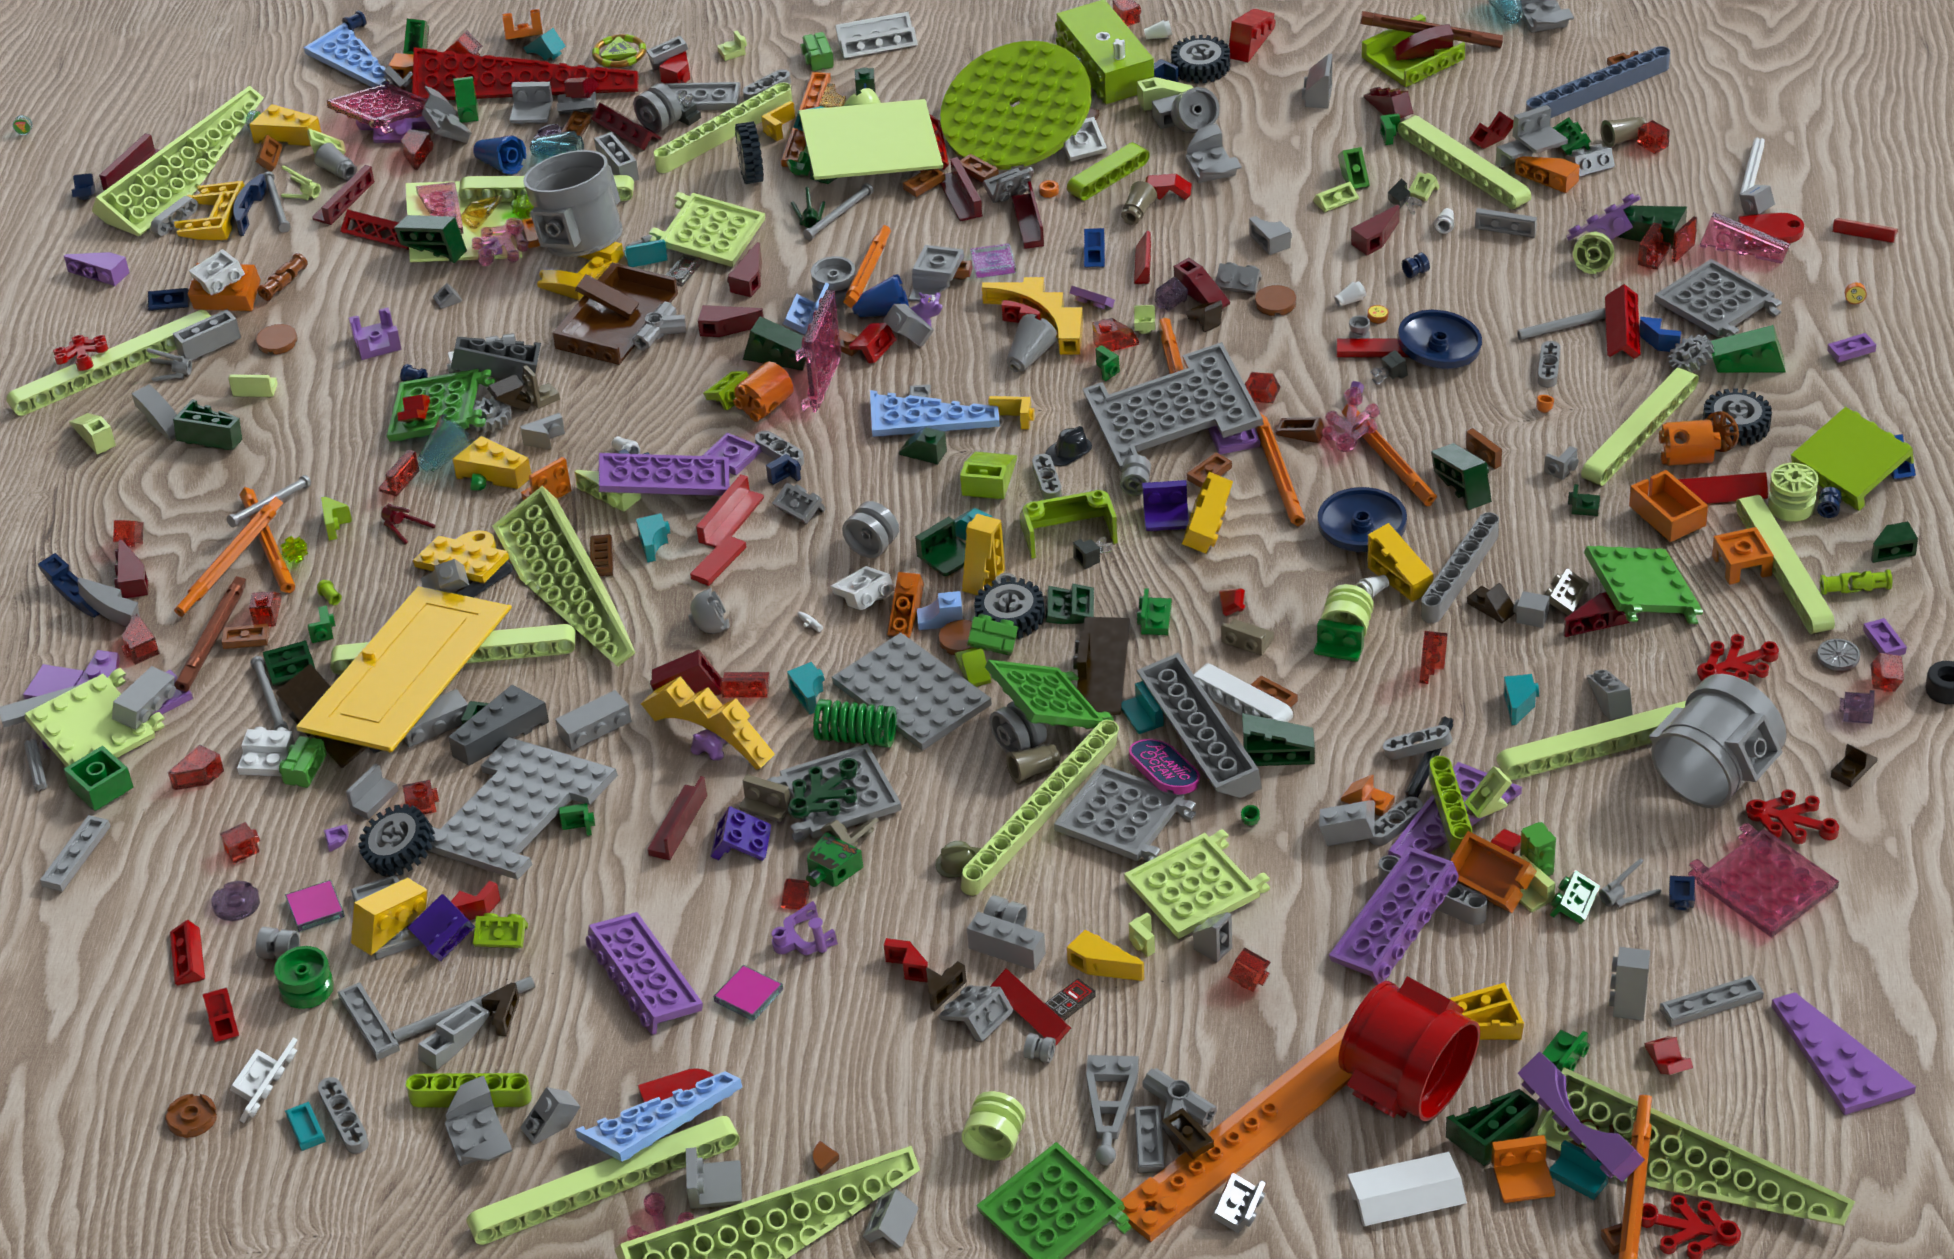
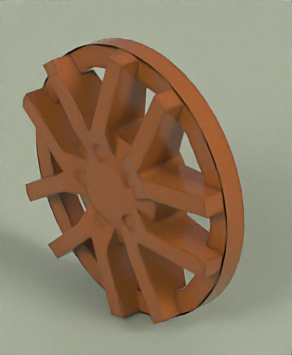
(1721, 427)

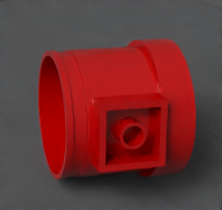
(1408, 1049)

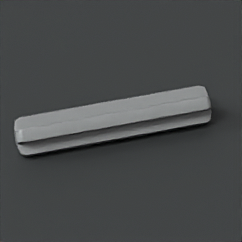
(35, 764)

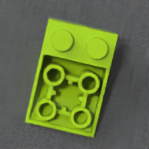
(987, 475)

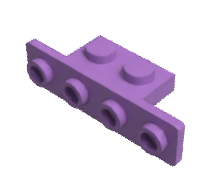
(400, 129)
(1611, 223)

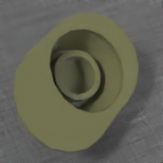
(954, 858)

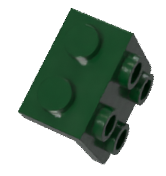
(941, 547)

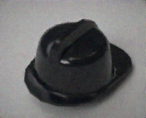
(1069, 446)

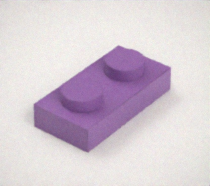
(1084, 295)
(1851, 347)
(1884, 637)

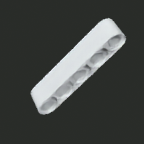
(1240, 695)

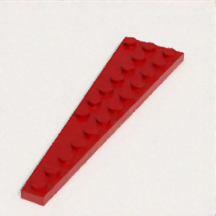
(495, 75)

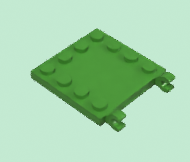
(448, 394)
(1642, 581)
(1045, 694)
(1052, 1206)

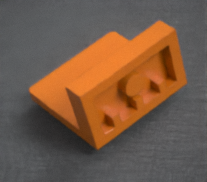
(552, 477)
(1522, 1169)

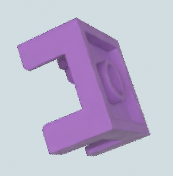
(376, 338)

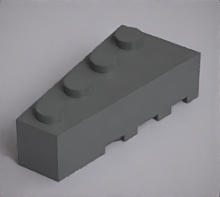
(500, 358)
(504, 717)

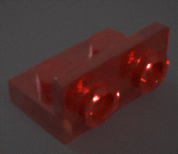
(1652, 248)
(400, 474)
(1432, 654)
(745, 684)

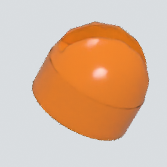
(1544, 403)

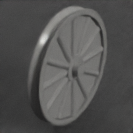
(1838, 654)

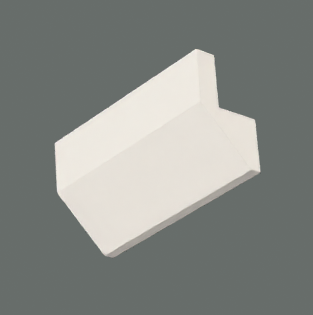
(876, 35)
(1407, 1188)

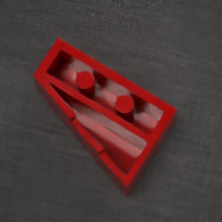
(1249, 33)

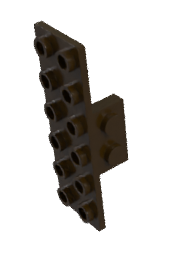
(1102, 662)
(300, 696)

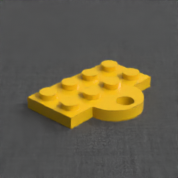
(473, 550)

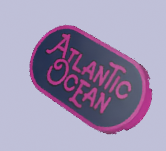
(1164, 766)

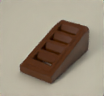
(1301, 429)
(602, 554)

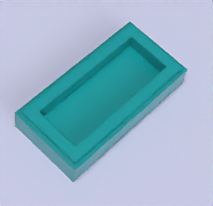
(305, 1126)

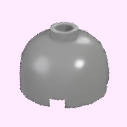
(708, 612)

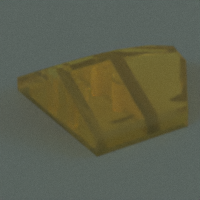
(479, 211)

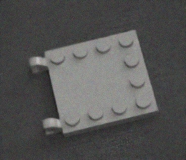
(1716, 298)
(873, 790)
(1121, 813)

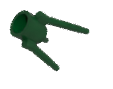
(809, 216)

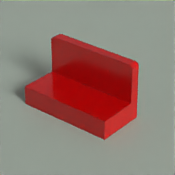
(874, 341)

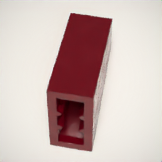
(693, 669)

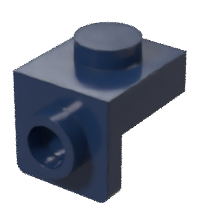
(83, 185)
(783, 468)
(1681, 892)

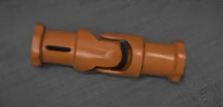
(282, 276)

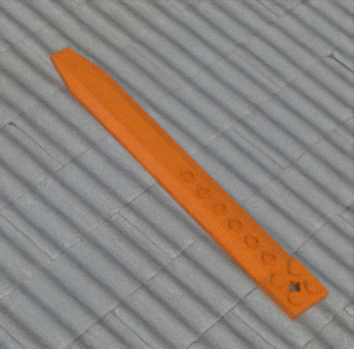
(1238, 1140)

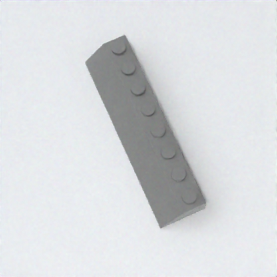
(1201, 726)

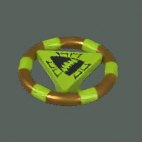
(618, 50)

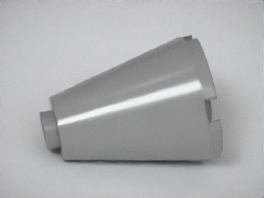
(1030, 342)

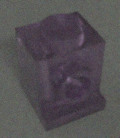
(1170, 294)
(1857, 707)

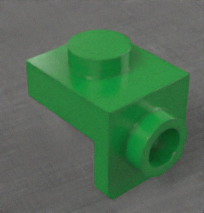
(322, 630)
(577, 817)

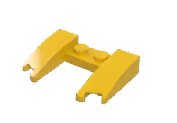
(218, 224)
(565, 282)

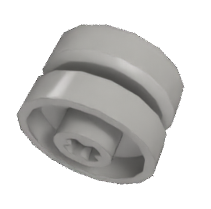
(1193, 100)
(657, 108)
(837, 273)
(870, 529)
(1014, 730)

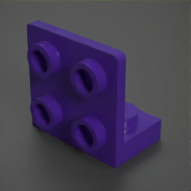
(1165, 505)
(742, 833)
(441, 927)

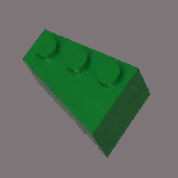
(1749, 352)

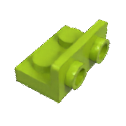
(724, 389)
(499, 931)

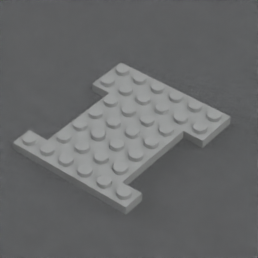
(1175, 405)
(517, 805)

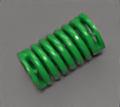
(857, 721)

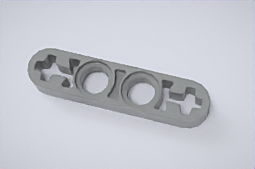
(342, 1115)

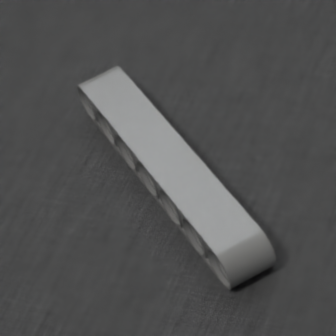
(1459, 567)

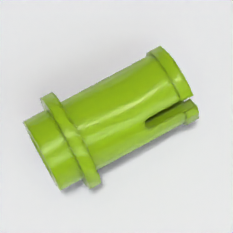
(326, 589)

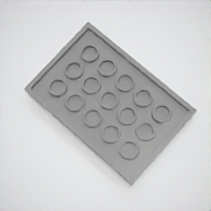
(924, 691)

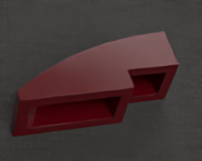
(1424, 43)
(580, 87)

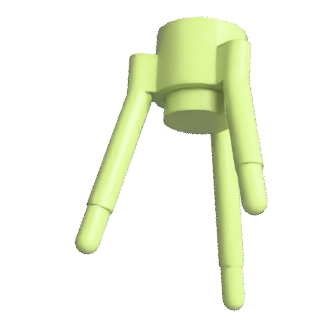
(307, 187)

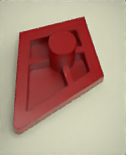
(1232, 600)

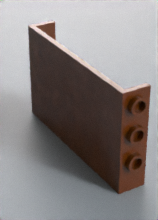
(601, 332)

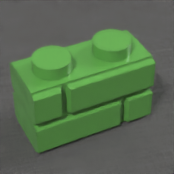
(817, 51)
(992, 635)
(302, 761)
(1539, 847)

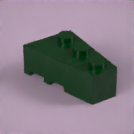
(1642, 218)
(433, 234)
(774, 344)
(206, 427)
(1464, 472)
(1277, 742)
(1501, 1120)

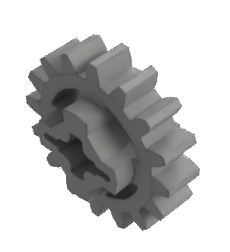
(1691, 353)
(494, 412)

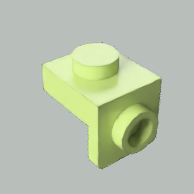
(1144, 318)
(1141, 934)

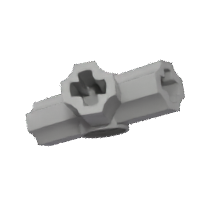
(657, 324)
(1178, 1095)

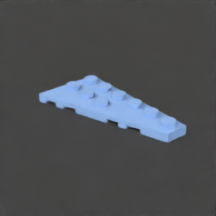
(347, 54)
(911, 414)
(653, 1119)

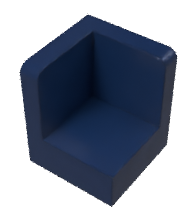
(1166, 70)

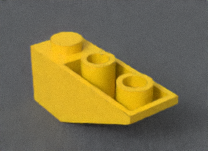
(1100, 958)

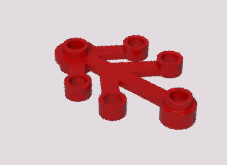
(80, 345)
(1768, 652)
(1759, 810)
(1720, 1232)

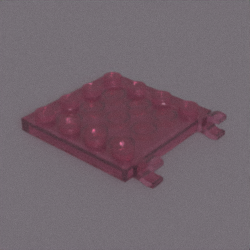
(378, 106)
(821, 350)
(1765, 881)

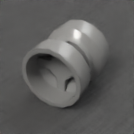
(1359, 327)
(1039, 1048)

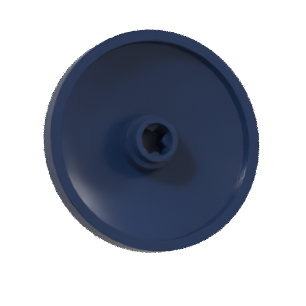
(1439, 339)
(1356, 512)

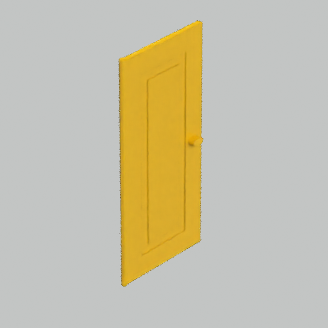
(403, 669)

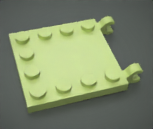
(710, 228)
(83, 721)
(1194, 883)

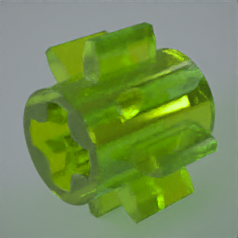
(522, 206)
(294, 549)

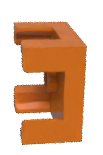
(523, 29)
(1742, 550)

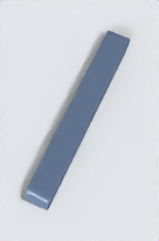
(1603, 82)

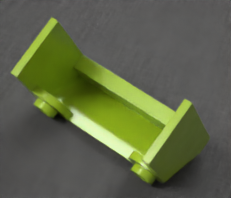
(1066, 510)

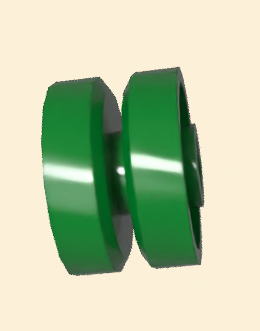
(304, 977)

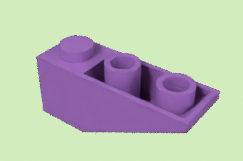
(98, 266)

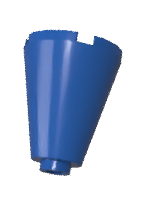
(501, 153)
(881, 298)

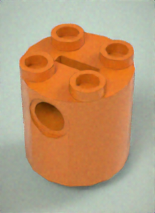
(763, 390)
(1688, 442)

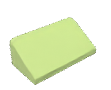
(1336, 197)

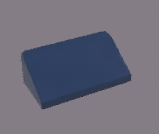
(168, 299)

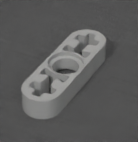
(766, 82)
(184, 209)
(1549, 369)
(770, 442)
(1048, 470)
(1404, 745)
(1397, 812)

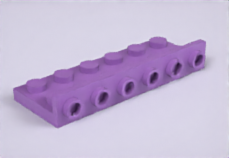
(663, 474)
(1395, 914)
(642, 970)

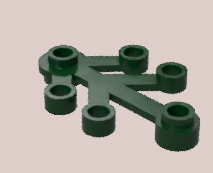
(802, 807)

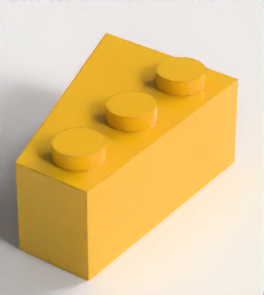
(284, 125)
(494, 462)
(1207, 513)
(982, 553)
(1398, 562)
(386, 914)
(1493, 1012)

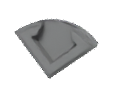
(920, 390)

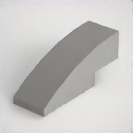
(156, 409)
(108, 601)
(452, 1035)

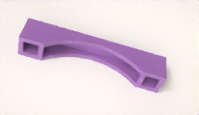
(1611, 1149)

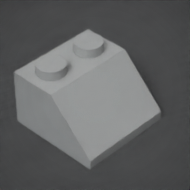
(1318, 84)
(1348, 822)

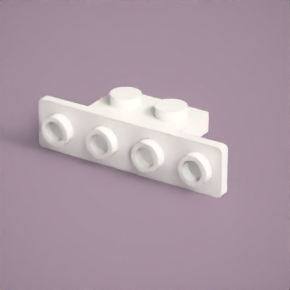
(257, 1076)

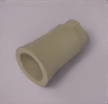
(1620, 130)
(1138, 201)
(1031, 761)

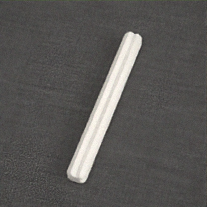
(1753, 164)

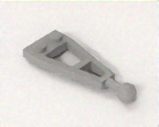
(1110, 1069)

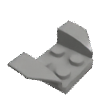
(1544, 15)
(442, 118)
(1208, 157)
(934, 270)
(475, 1125)

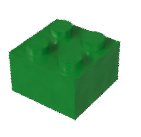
(98, 778)

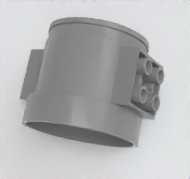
(574, 203)
(1718, 740)

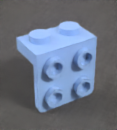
(802, 312)

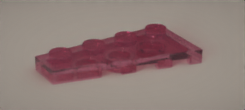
(441, 200)
(1737, 237)

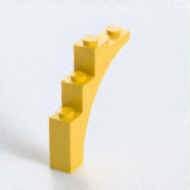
(1031, 292)
(704, 709)

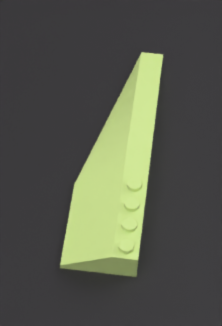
(174, 169)
(561, 573)
(1695, 1161)
(779, 1221)

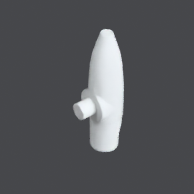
(810, 622)

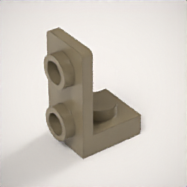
(537, 395)
(839, 831)

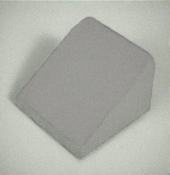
(447, 296)

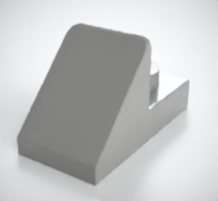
(541, 431)

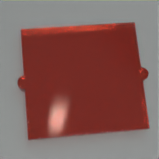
(1684, 239)

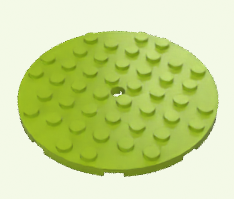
(1052, 105)

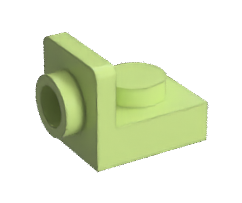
(734, 48)
(1423, 186)

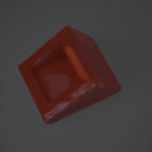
(795, 894)

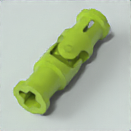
(1857, 582)

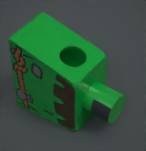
(415, 35)
(832, 861)

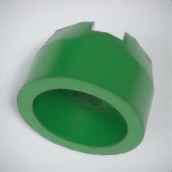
(478, 482)
(1252, 815)

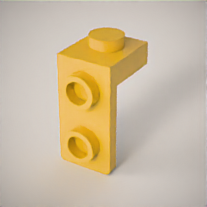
(773, 120)
(1014, 407)

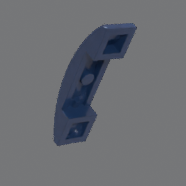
(252, 191)
(65, 582)

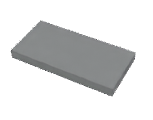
(710, 95)
(404, 939)

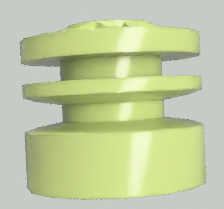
(1793, 492)
(1348, 605)
(993, 1125)

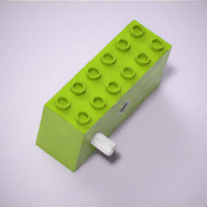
(1106, 50)

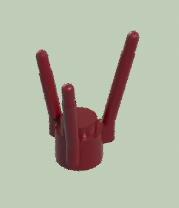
(395, 515)

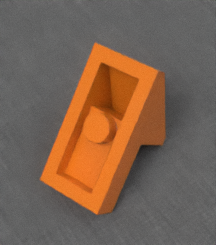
(1364, 791)

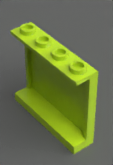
(1379, 53)
(1852, 455)

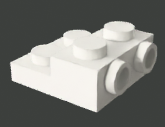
(1086, 142)
(217, 272)
(864, 587)
(264, 751)

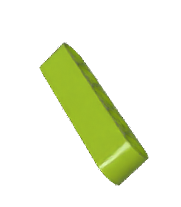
(1108, 171)
(1449, 801)
(439, 1089)

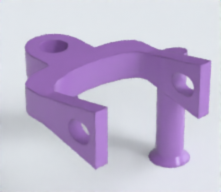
(786, 939)

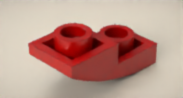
(1015, 311)

